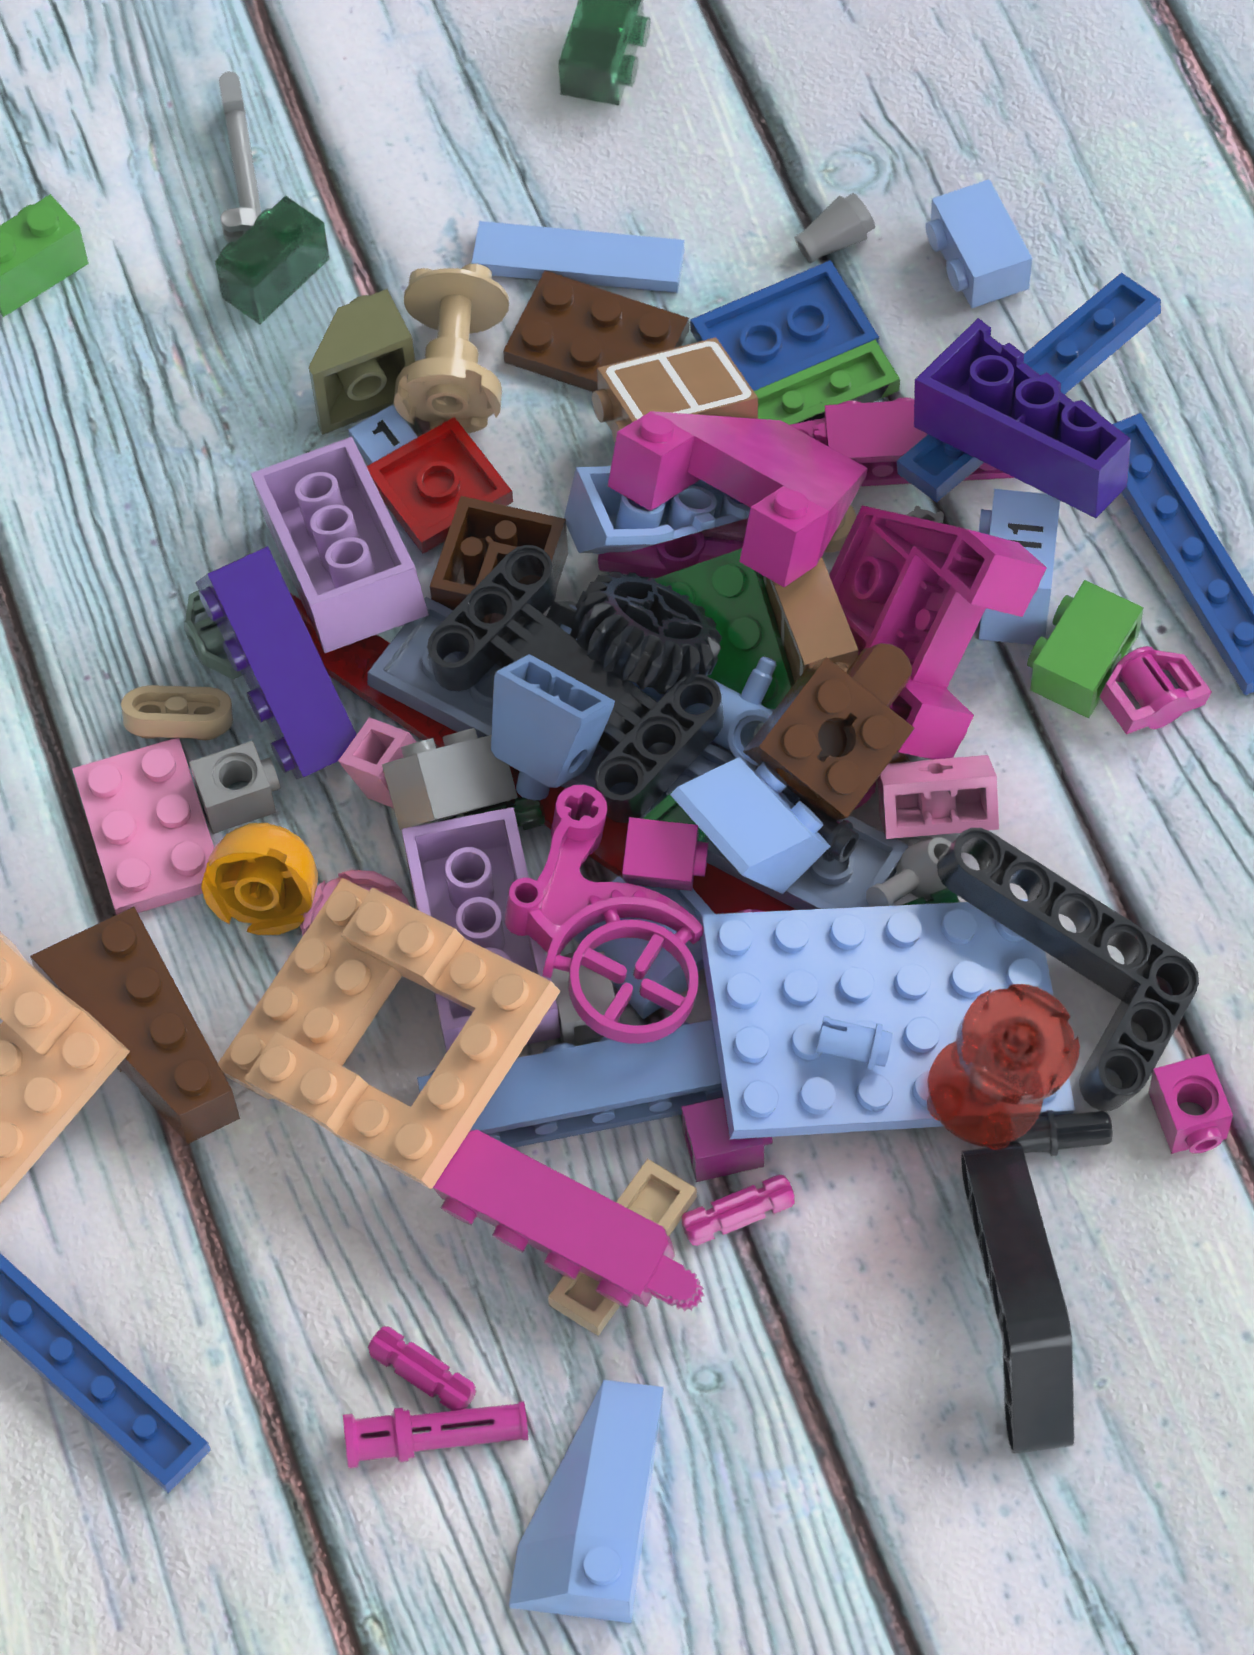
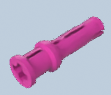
(368, 1436)

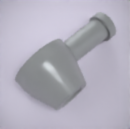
(914, 875)

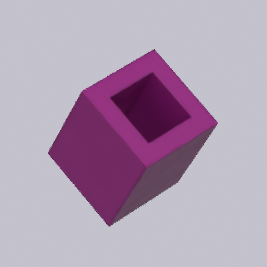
(710, 1146)

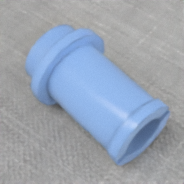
(855, 1041)

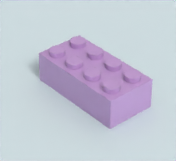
(339, 544)
(464, 879)

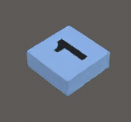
(381, 434)

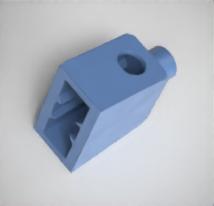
(545, 724)

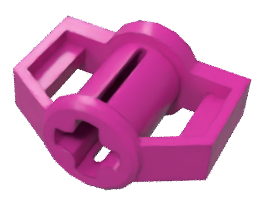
(1152, 689)

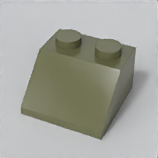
(359, 361)

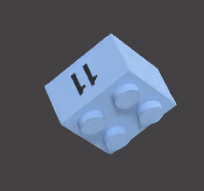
(1033, 523)

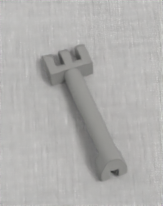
(239, 220)

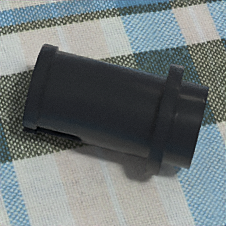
(837, 834)

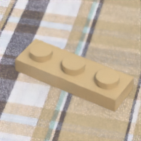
(651, 1194)

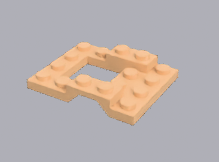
(332, 992)
(48, 1063)

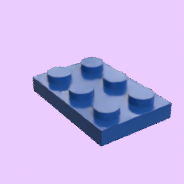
(788, 325)

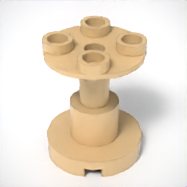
(449, 377)

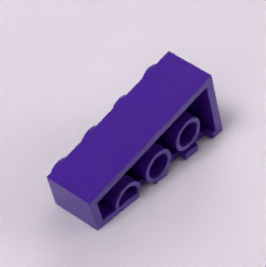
(1020, 422)
(278, 662)

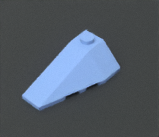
(610, 522)
(591, 1522)

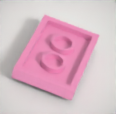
(146, 825)

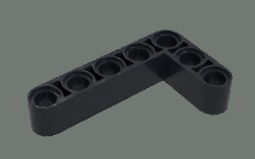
(1084, 952)
(1024, 1298)

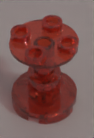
(1004, 1062)

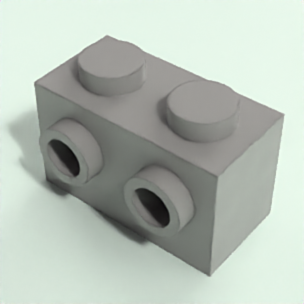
(447, 779)

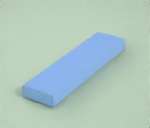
(580, 255)

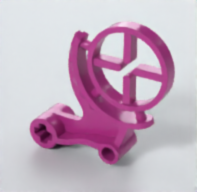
(567, 903)

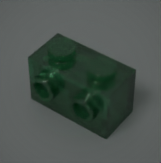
(602, 49)
(272, 259)

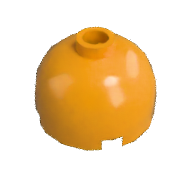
(261, 878)

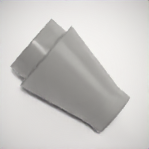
(837, 227)

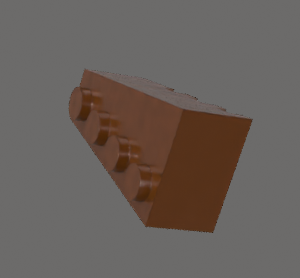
(129, 991)

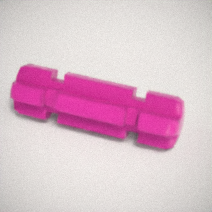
(738, 1210)
(421, 1369)

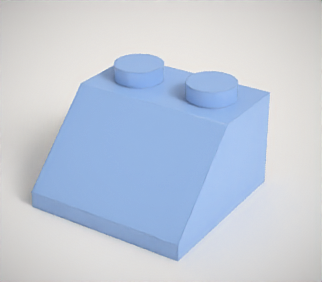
(754, 822)

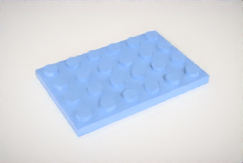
(859, 965)

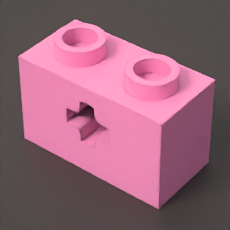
(938, 796)

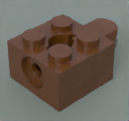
(837, 729)

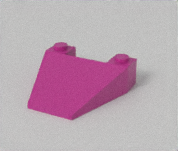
(784, 476)
(926, 593)

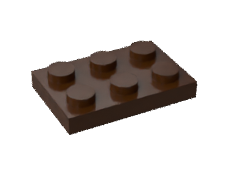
(579, 327)

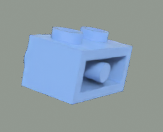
(979, 244)

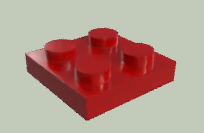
(428, 478)

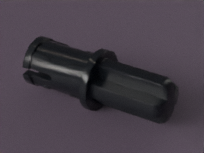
(1066, 1132)

